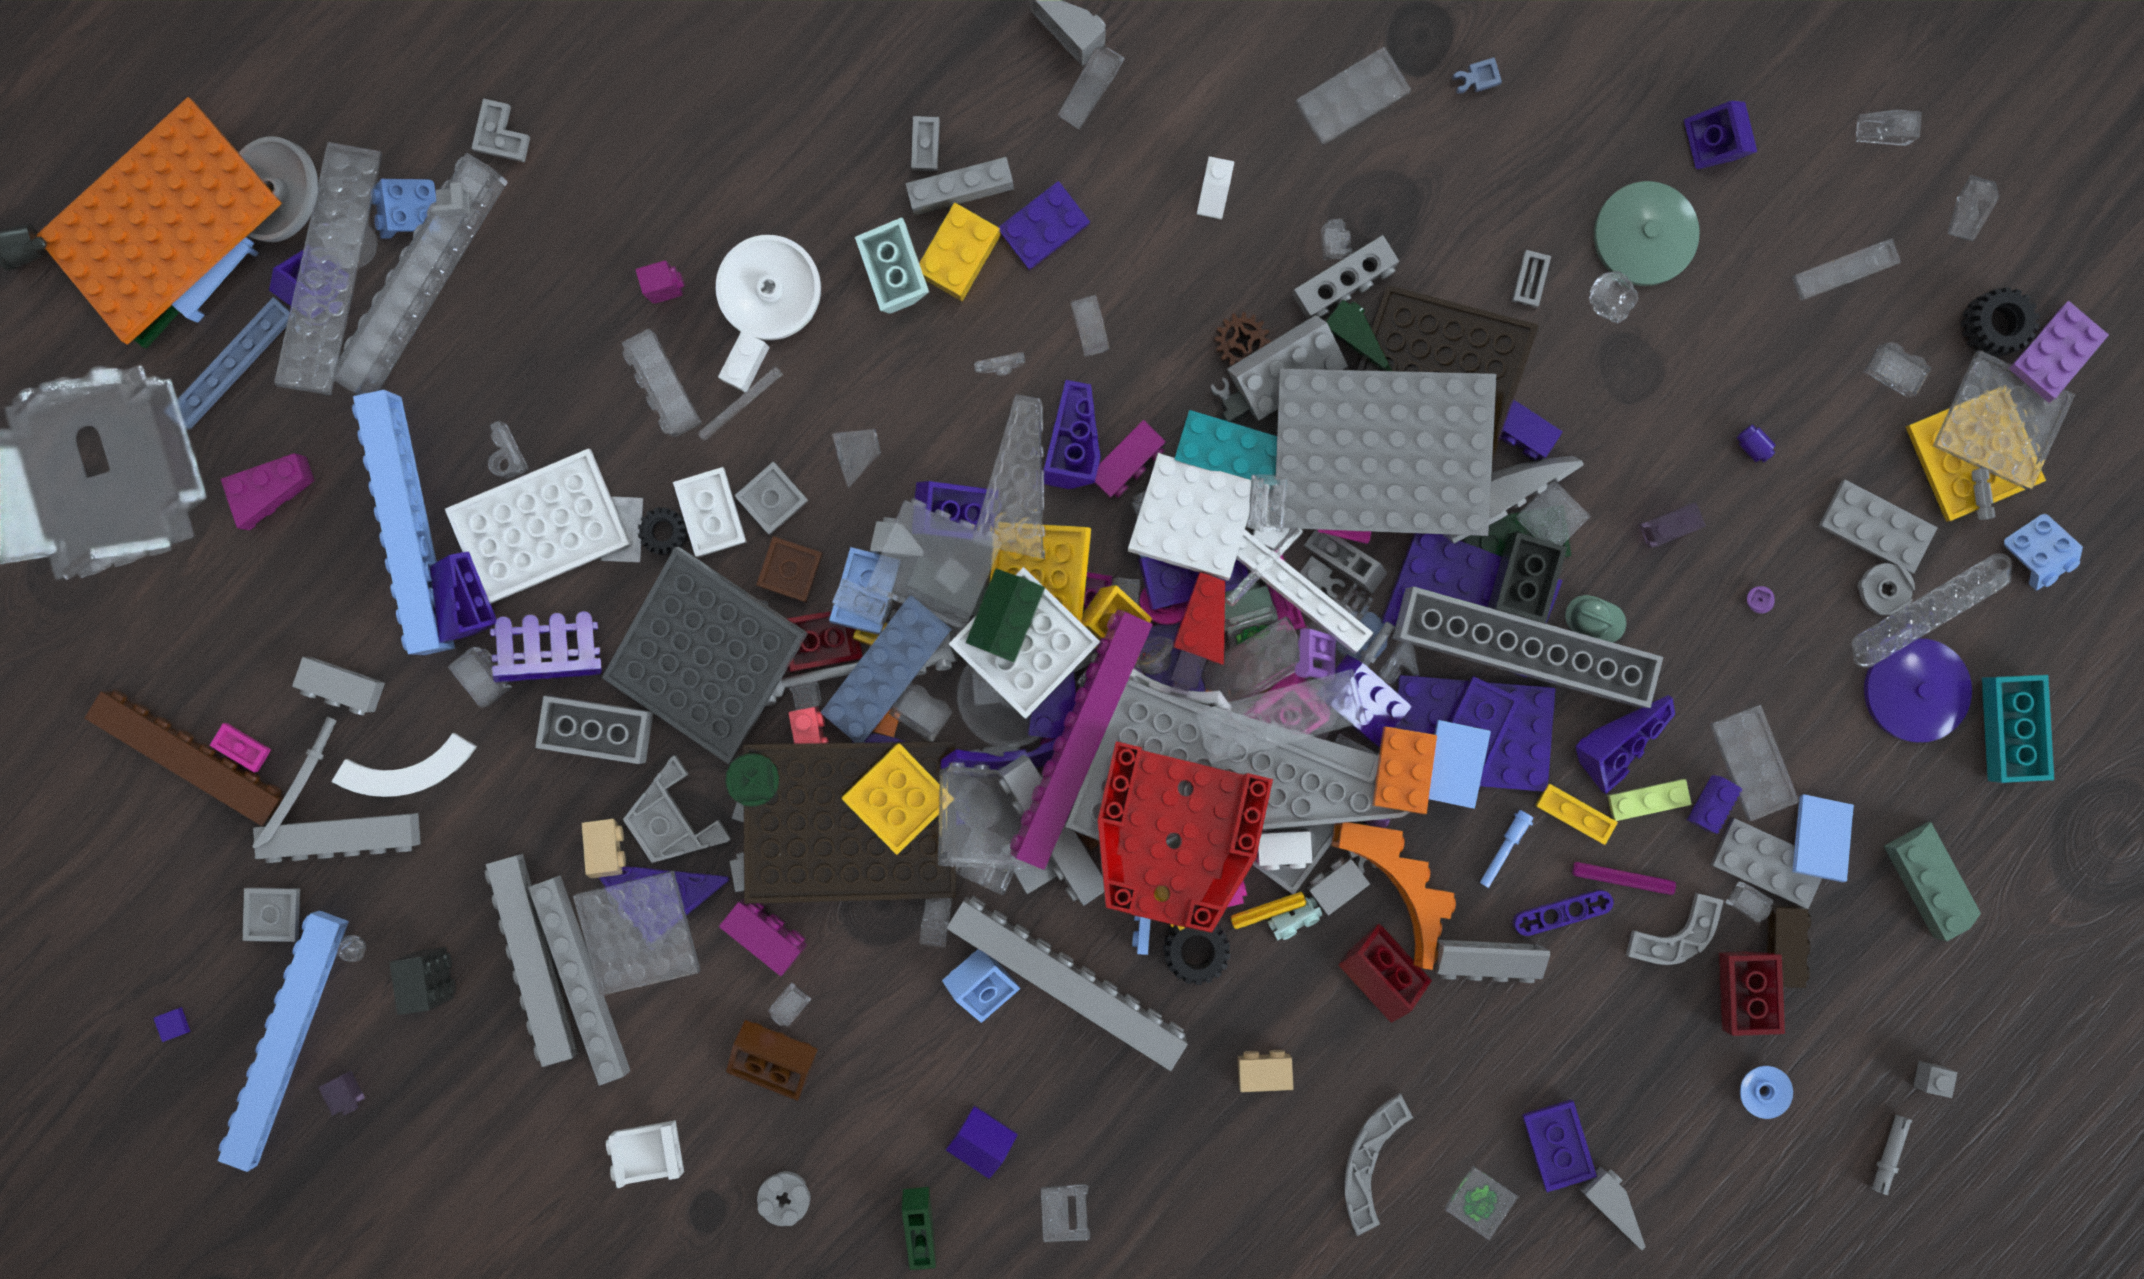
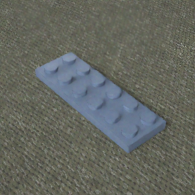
(886, 670)

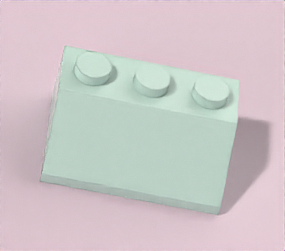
(892, 266)

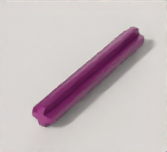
(1623, 878)

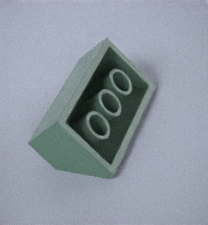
(1933, 882)

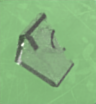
(856, 452)

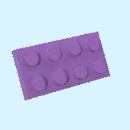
(2058, 352)

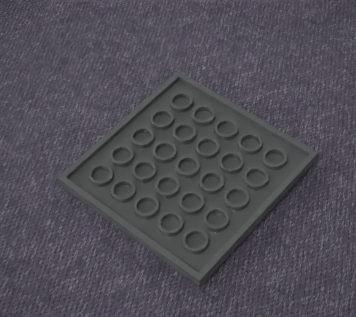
(704, 655)

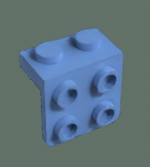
(401, 204)

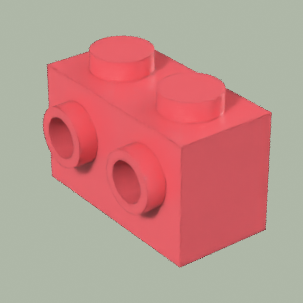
(807, 726)

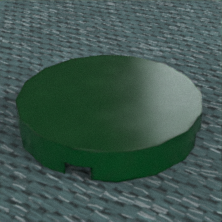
(752, 779)

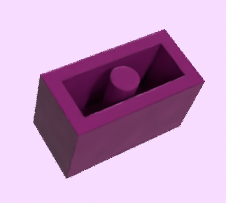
(660, 281)

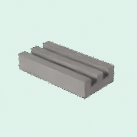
(1519, 283)

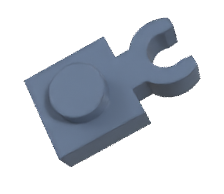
(1481, 76)

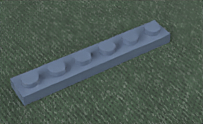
(233, 361)

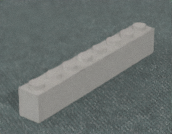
(531, 961)
(579, 980)

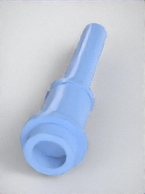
(1513, 836)

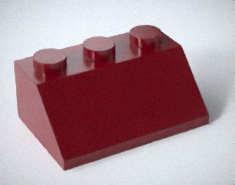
(1385, 973)
(1751, 993)

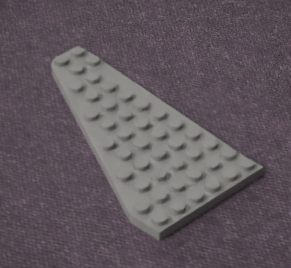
(1311, 776)

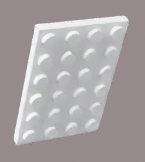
(538, 525)

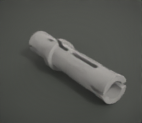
(1891, 1155)

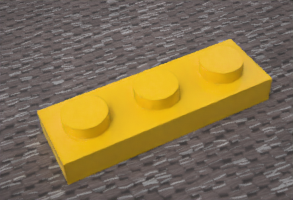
(1576, 814)

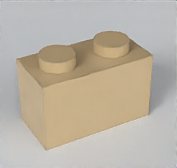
(602, 848)
(1265, 1072)

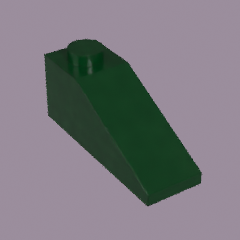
(1354, 330)
(918, 1228)

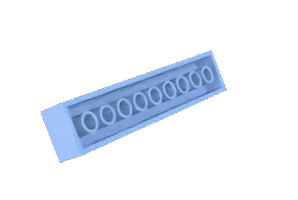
(401, 517)

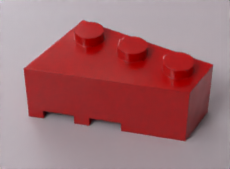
(1203, 620)

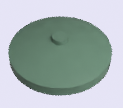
(1646, 233)

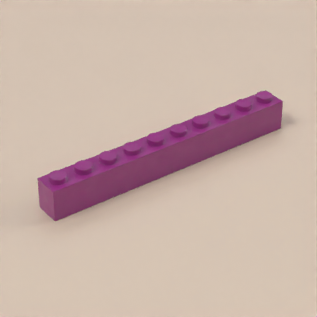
(1080, 739)

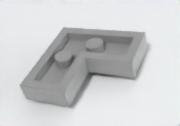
(492, 135)

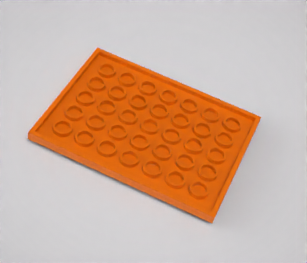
(158, 220)

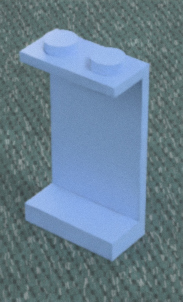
(197, 294)

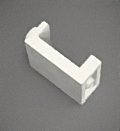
(645, 1153)

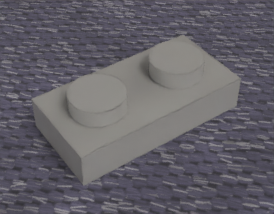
(925, 143)

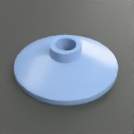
(1778, 1093)

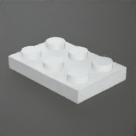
(709, 512)

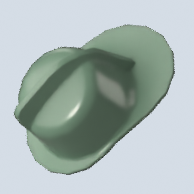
(1595, 618)

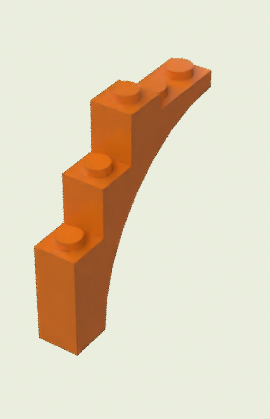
(1409, 876)

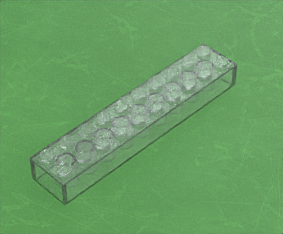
(416, 281)

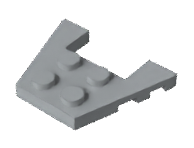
(661, 824)

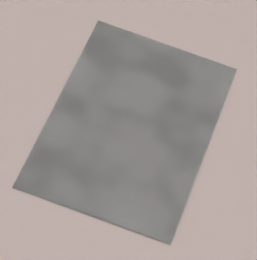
(630, 513)

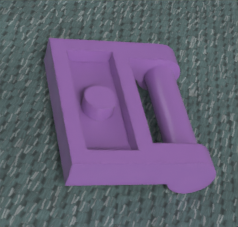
(1319, 647)

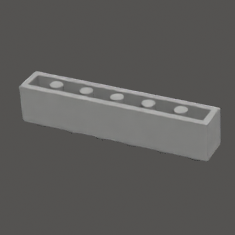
(340, 836)
(1069, 854)

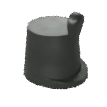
(20, 246)

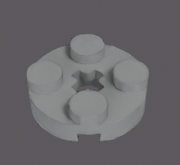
(1871, 588)
(770, 1206)

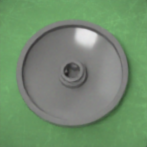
(291, 177)

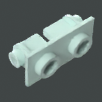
(1287, 924)

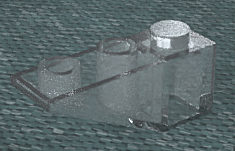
(1090, 85)

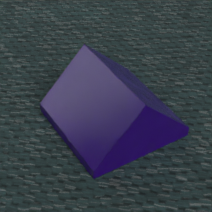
(982, 1142)

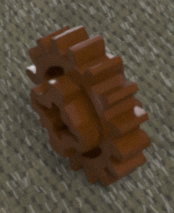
(1238, 329)

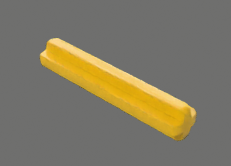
(1268, 910)

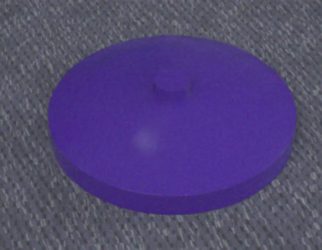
(1919, 691)

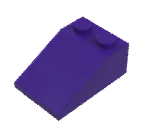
(956, 500)

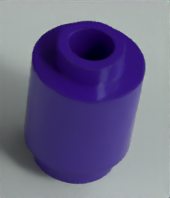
(1756, 443)

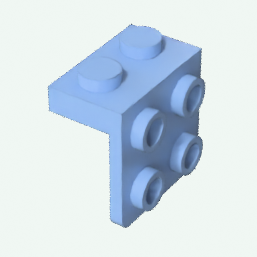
(2044, 550)

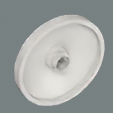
(768, 287)

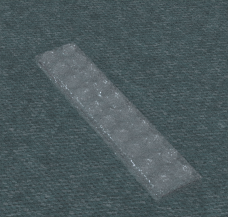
(328, 269)

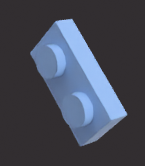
(1141, 937)

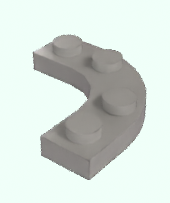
(1687, 942)

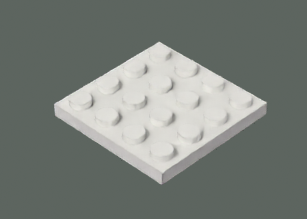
(1192, 517)
(1048, 655)

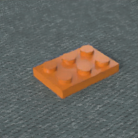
(1404, 770)

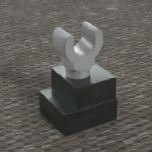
(1234, 405)

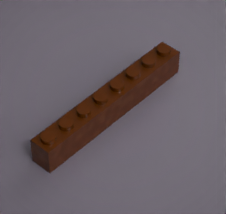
(185, 757)

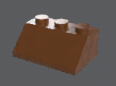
(771, 1060)

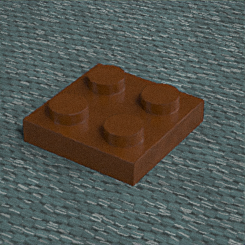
(789, 569)

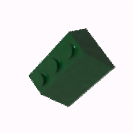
(1005, 615)

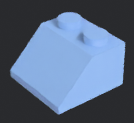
(980, 985)

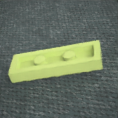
(1649, 799)

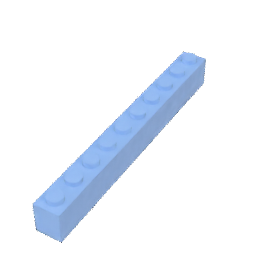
(282, 1041)

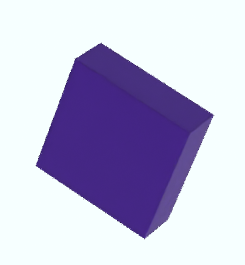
(171, 1024)

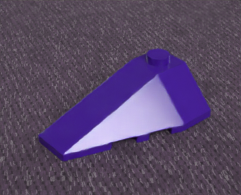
(1074, 446)
(1614, 746)

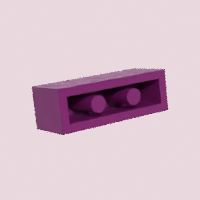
(1128, 460)

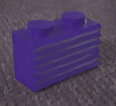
(1714, 804)

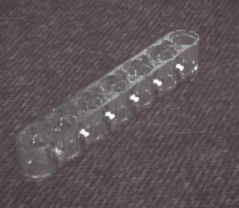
(1919, 619)

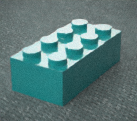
(1226, 447)
(2018, 728)

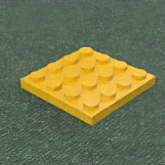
(1951, 476)
(1061, 571)

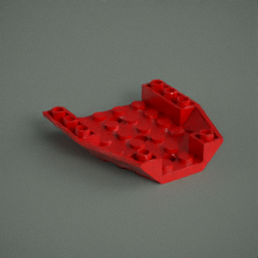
(1216, 829)

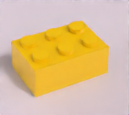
(958, 251)

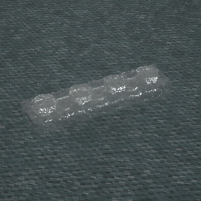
(1846, 269)

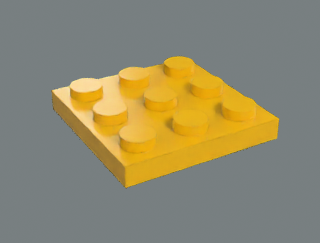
(895, 798)

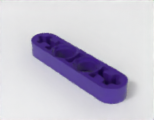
(1562, 910)

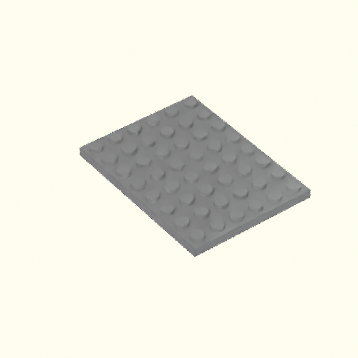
(1386, 450)

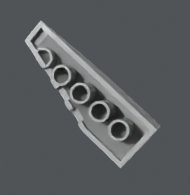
(1516, 482)

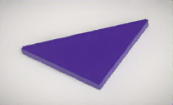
(692, 886)

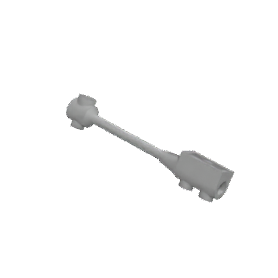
(941, 658)

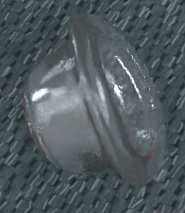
(1155, 655)

